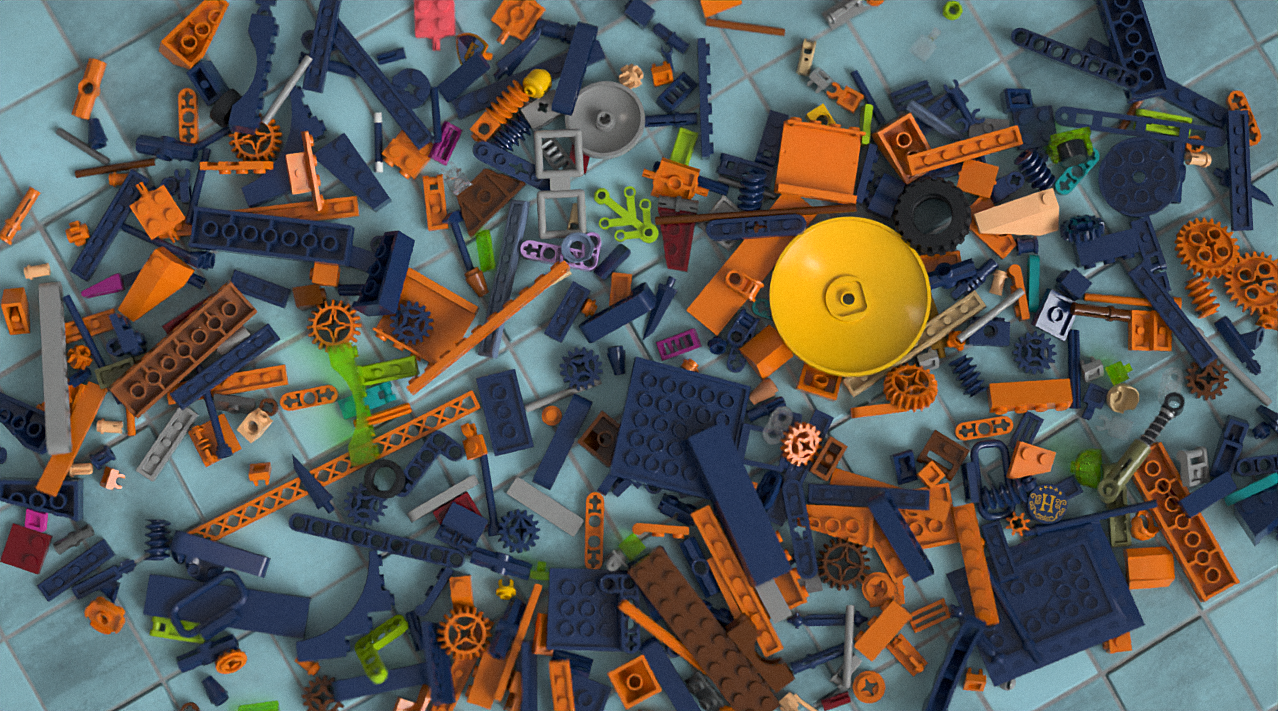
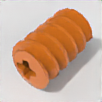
(509, 104)
(1202, 296)

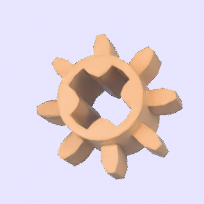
(631, 76)

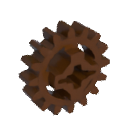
(1205, 387)
(325, 687)

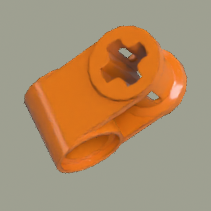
(744, 285)

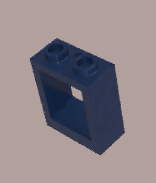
(783, 463)

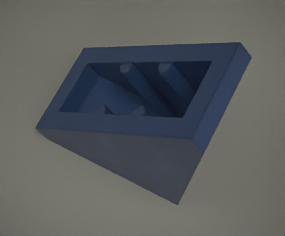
(1015, 99)
(904, 466)

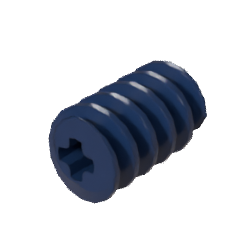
(512, 133)
(1035, 169)
(752, 189)
(968, 376)
(1004, 494)
(157, 540)

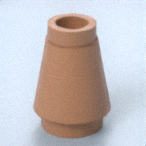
(763, 391)

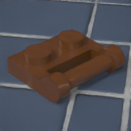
(946, 449)

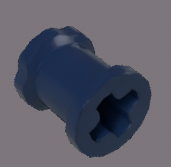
(1027, 245)
(109, 346)
(96, 457)

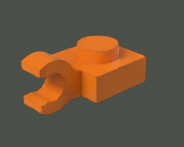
(474, 444)

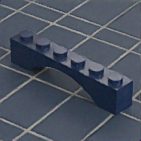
(245, 112)

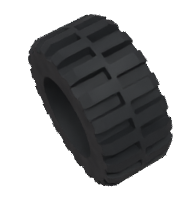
(927, 190)

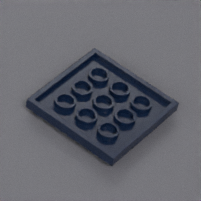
(581, 613)

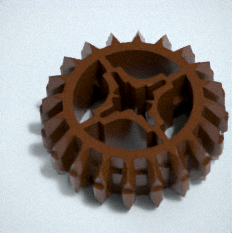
(860, 566)

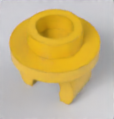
(505, 592)

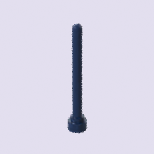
(195, 259)
(223, 449)
(493, 528)

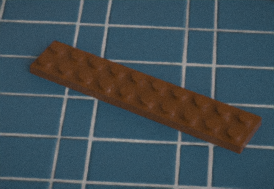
(701, 633)

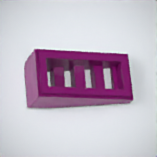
(107, 286)
(694, 336)

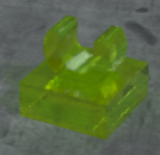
(1118, 372)
(540, 574)

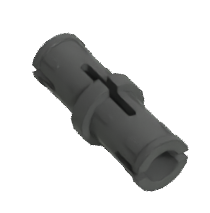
(678, 203)
(74, 538)

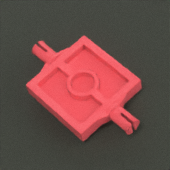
(434, 20)

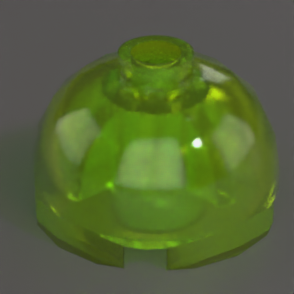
(1087, 467)

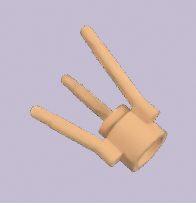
(789, 703)

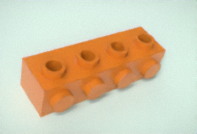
(1029, 395)

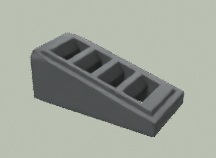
(550, 146)

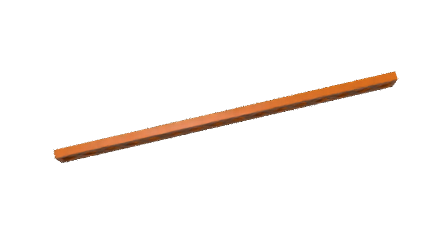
(334, 462)

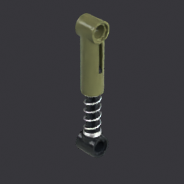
(1139, 449)

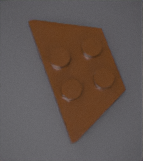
(486, 198)

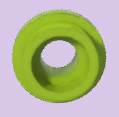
(952, 4)

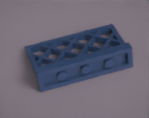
(438, 665)
(528, 668)

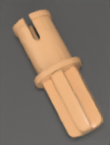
(80, 469)

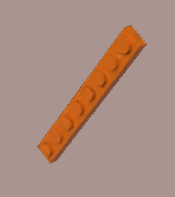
(736, 578)

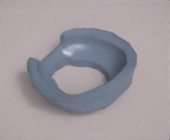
(582, 237)

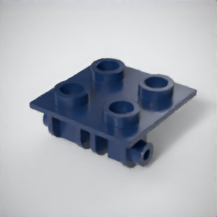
(461, 528)

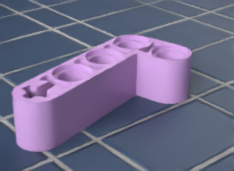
(558, 255)

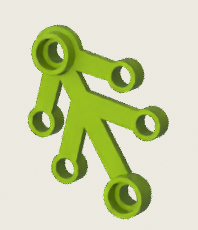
(628, 217)

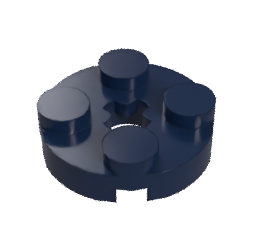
(417, 79)

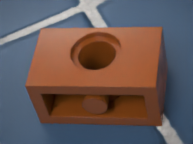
(828, 459)

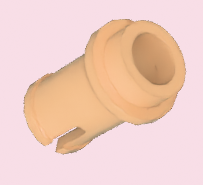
(1202, 159)
(37, 271)
(998, 282)
(109, 426)

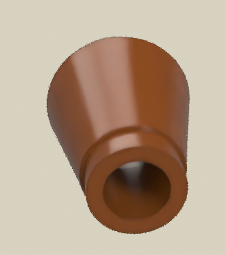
(476, 281)

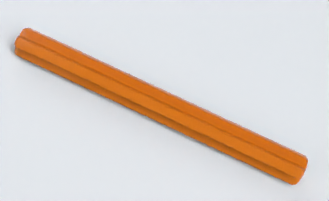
(659, 632)

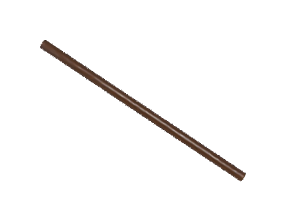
(755, 213)

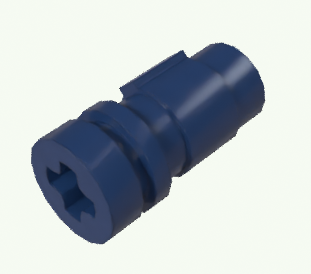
(556, 30)

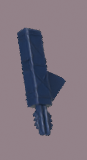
(1242, 343)
(105, 581)

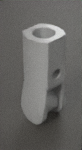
(234, 340)
(837, 679)

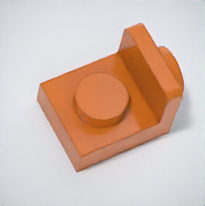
(1118, 644)

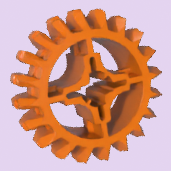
(247, 140)
(333, 316)
(910, 387)
(470, 625)

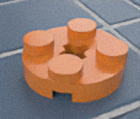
(114, 616)

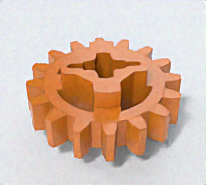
(807, 436)

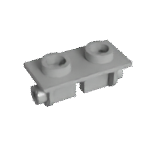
(842, 12)
(616, 561)

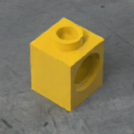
(820, 111)

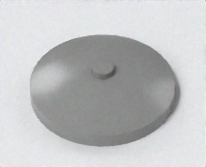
(608, 118)

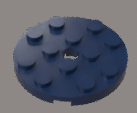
(1135, 156)

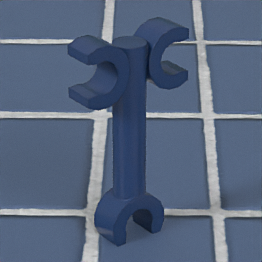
(968, 119)

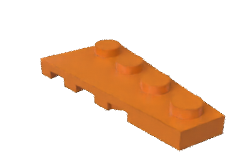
(842, 522)

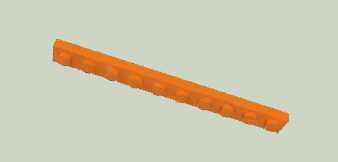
(333, 209)
(481, 332)

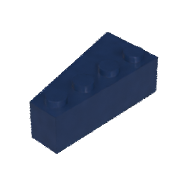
(349, 167)
(386, 276)
(23, 493)
(1258, 513)

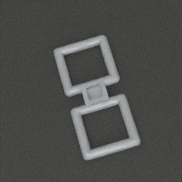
(559, 182)

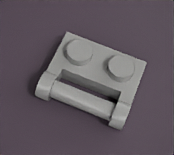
(1194, 473)

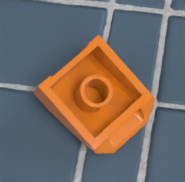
(1149, 567)

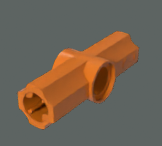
(92, 76)

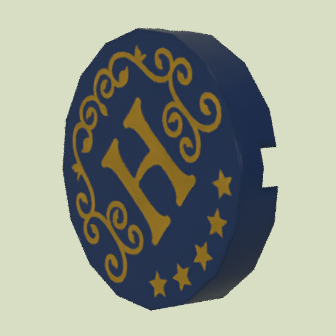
(1047, 503)

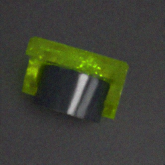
(1072, 148)

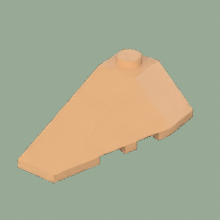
(1028, 215)

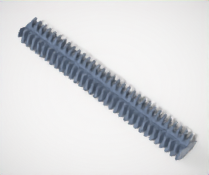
(935, 121)

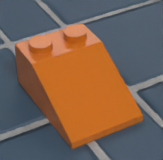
(898, 140)

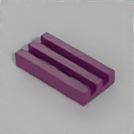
(438, 148)

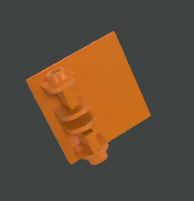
(206, 443)

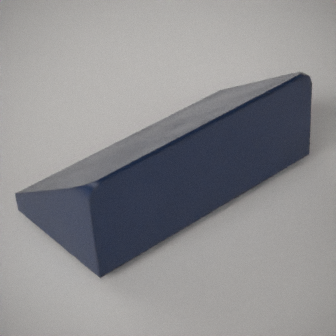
(612, 262)

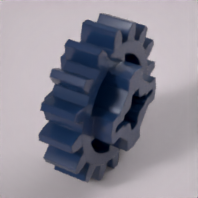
(1082, 228)
(402, 328)
(1028, 346)
(586, 360)
(357, 509)
(518, 523)

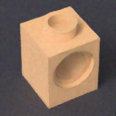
(250, 429)

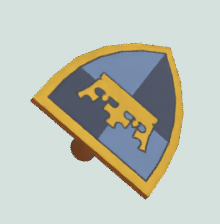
(468, 44)

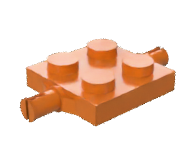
(517, 18)
(675, 180)
(157, 212)

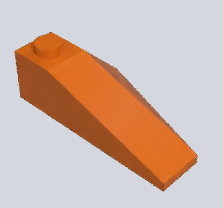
(192, 37)
(157, 281)

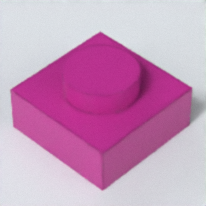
(36, 520)

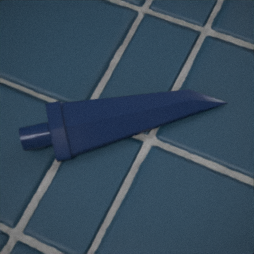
(512, 60)
(1256, 193)
(664, 297)
(317, 492)

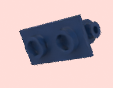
(670, 504)

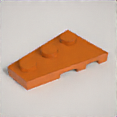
(241, 167)

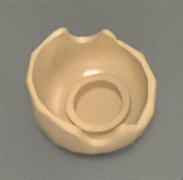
(1122, 397)

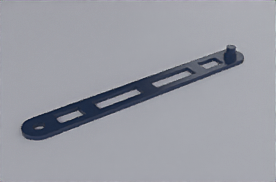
(1214, 136)

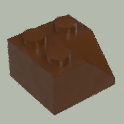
(601, 438)

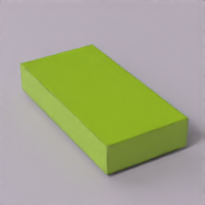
(865, 123)
(684, 146)

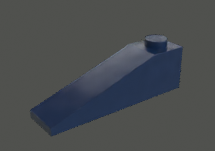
(24, 423)

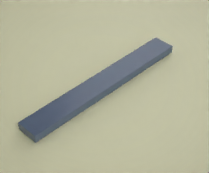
(505, 272)

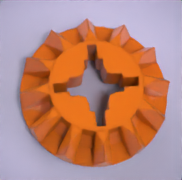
(887, 585)
(235, 659)
(878, 689)

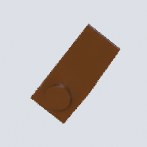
(309, 296)

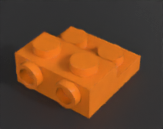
(406, 156)

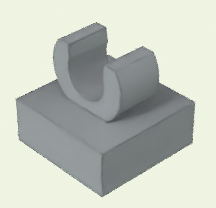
(820, 78)
(928, 360)
(1092, 370)

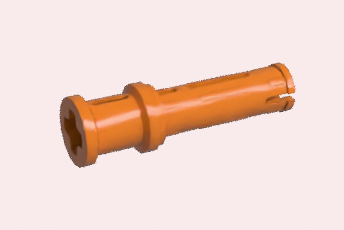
(31, 194)

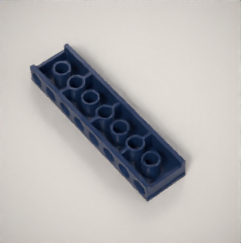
(1133, 46)
(272, 236)
(737, 505)
(261, 613)

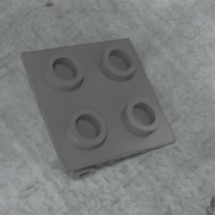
(708, 698)

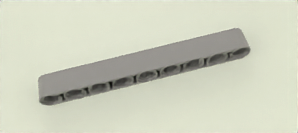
(55, 368)

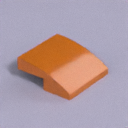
(1148, 332)
(515, 695)

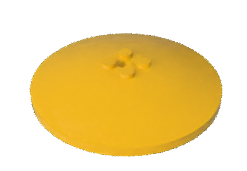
(857, 260)

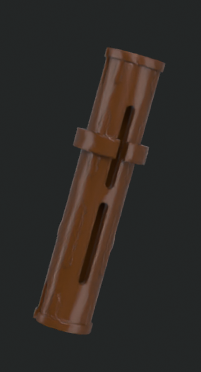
(1108, 313)

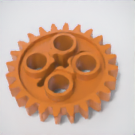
(1206, 248)
(1250, 267)

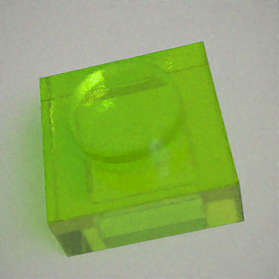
(632, 546)

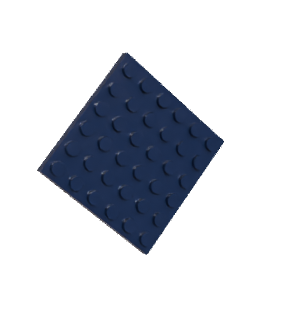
(663, 411)

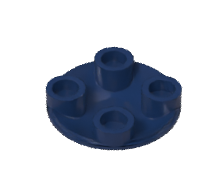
(201, 569)

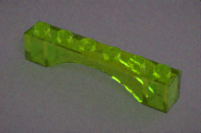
(344, 361)

